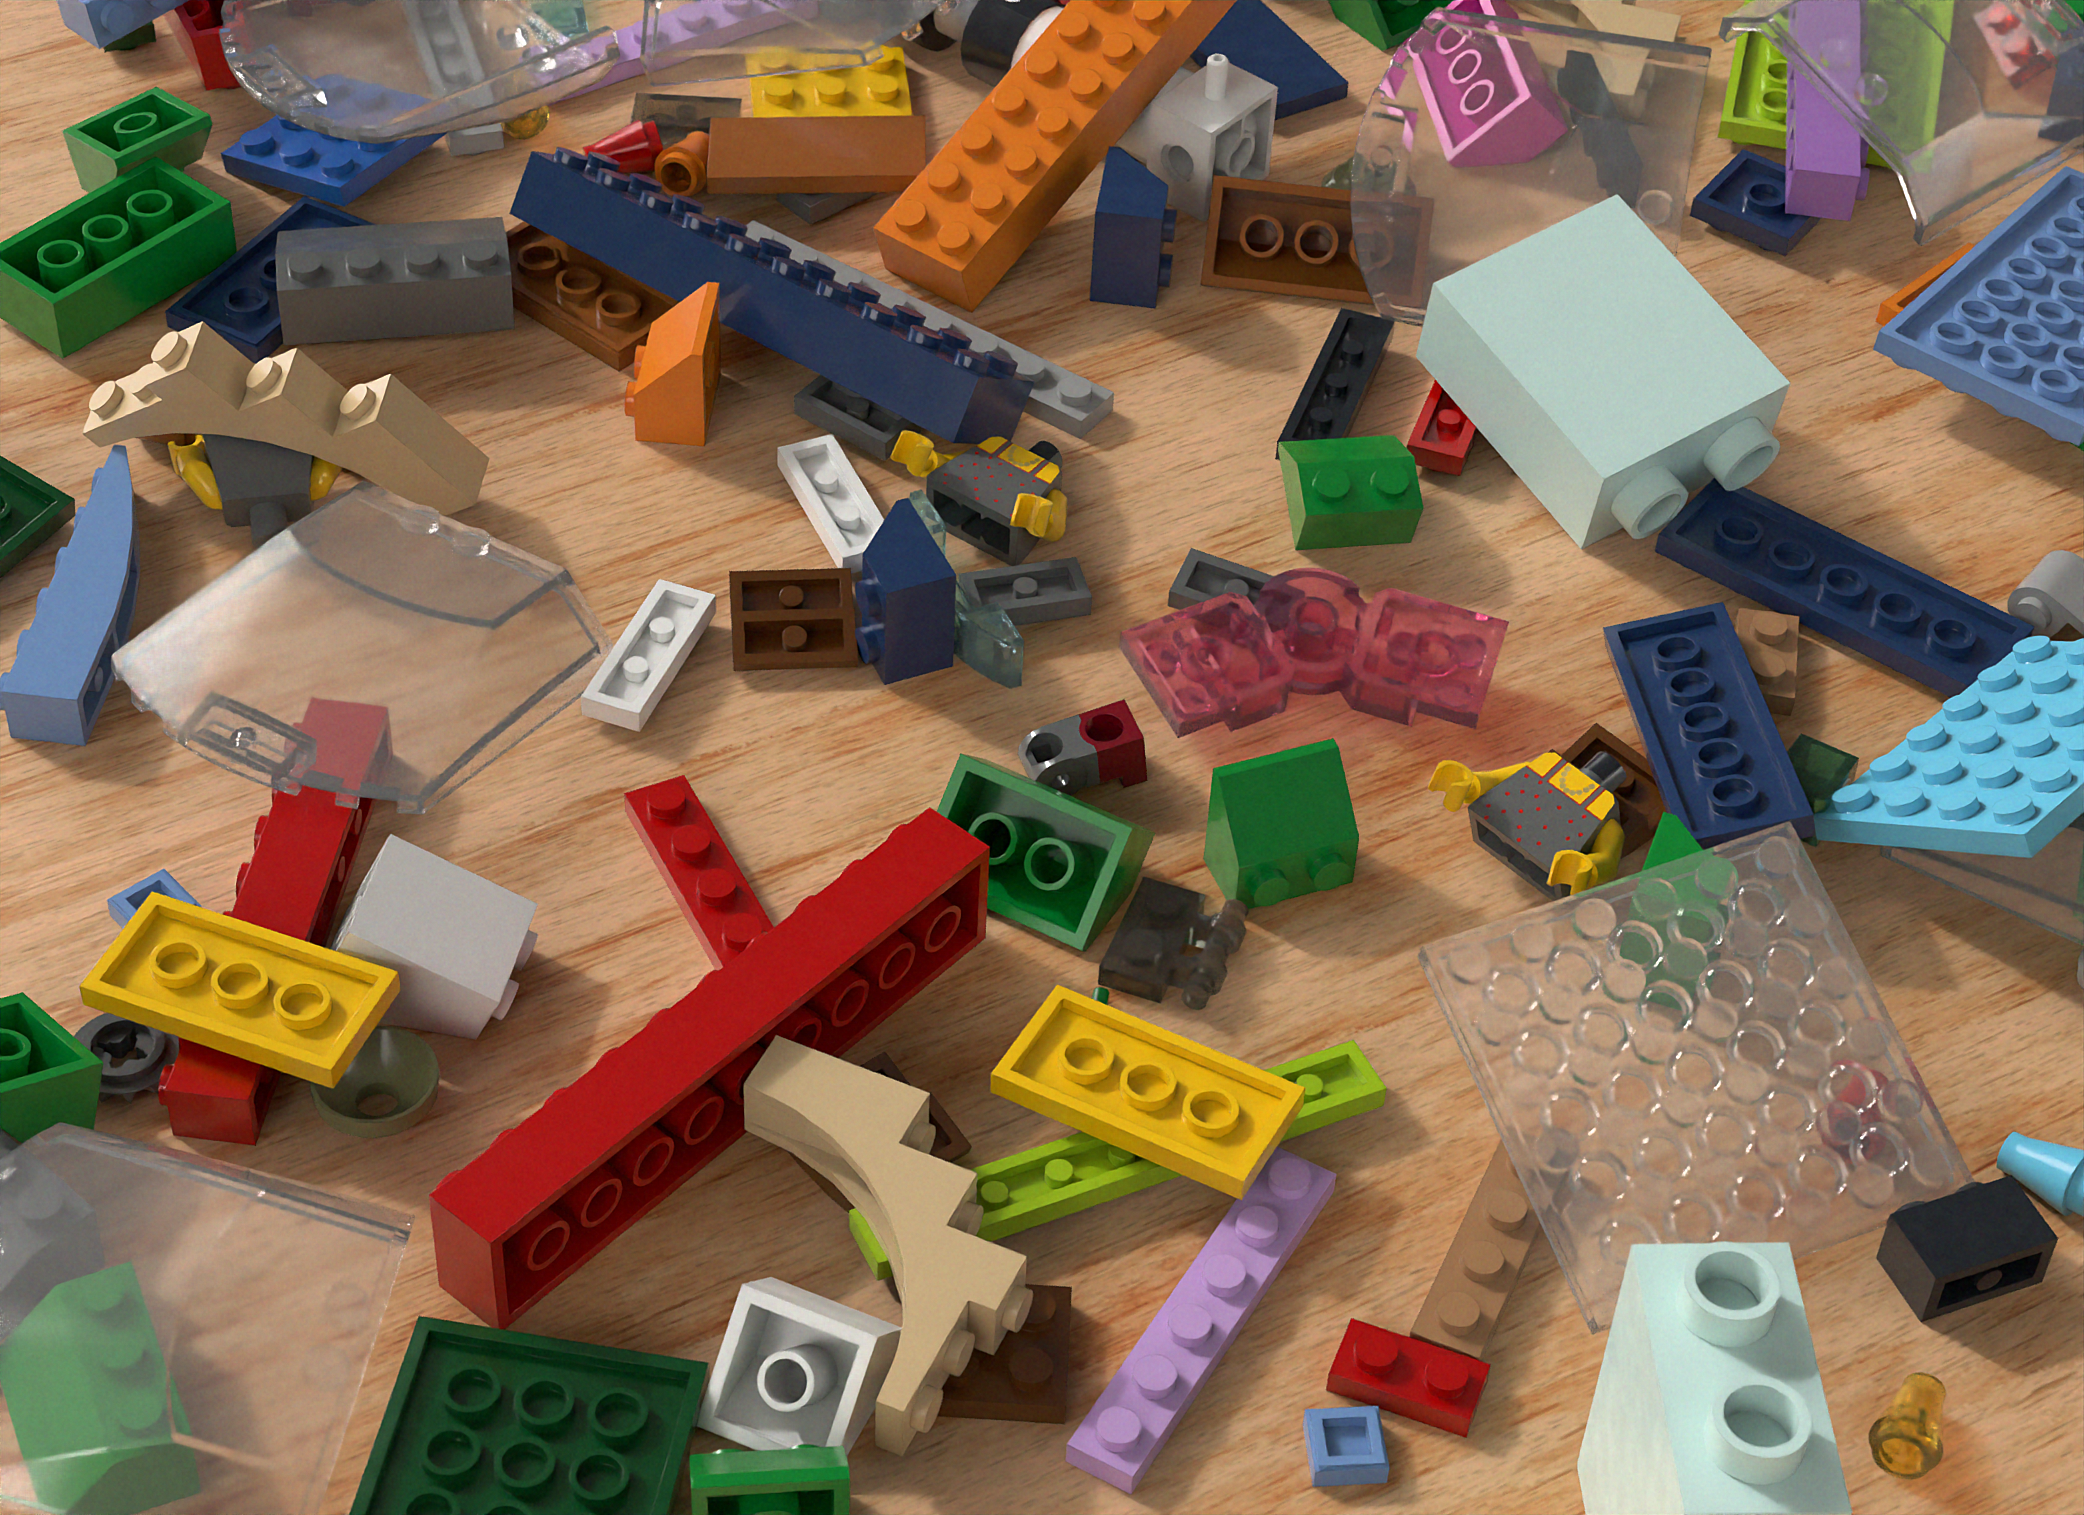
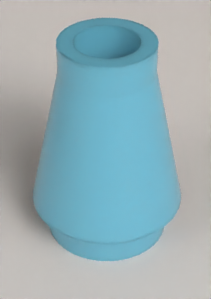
(2047, 1170)

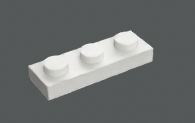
(831, 497)
(648, 655)

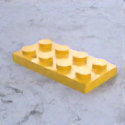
(241, 989)
(1148, 1091)

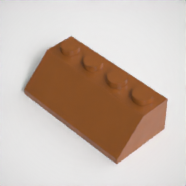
(1282, 241)

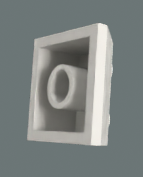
(796, 1370)

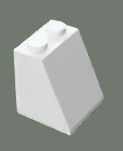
(444, 935)

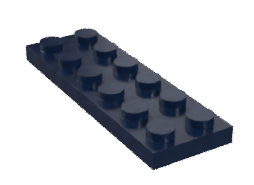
(1840, 588)
(1706, 726)

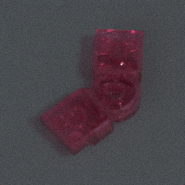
(1315, 639)

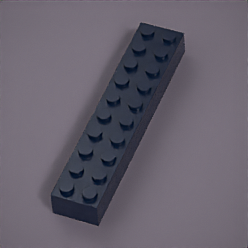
(773, 298)

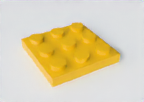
(853, 91)

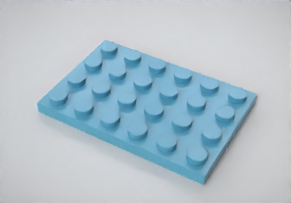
(1985, 771)

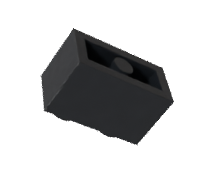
(1966, 1248)

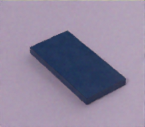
(1271, 50)
(242, 295)

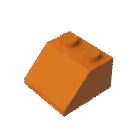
(678, 372)

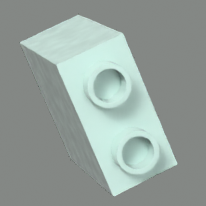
(1603, 373)
(1710, 1391)

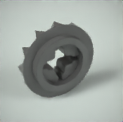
(114, 1037)

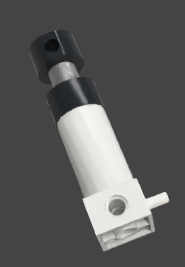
(1189, 132)

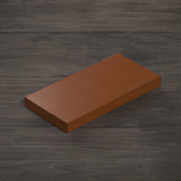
(815, 154)
(581, 296)

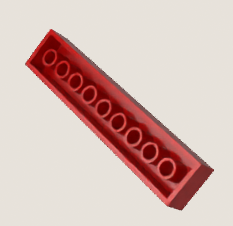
(675, 1090)

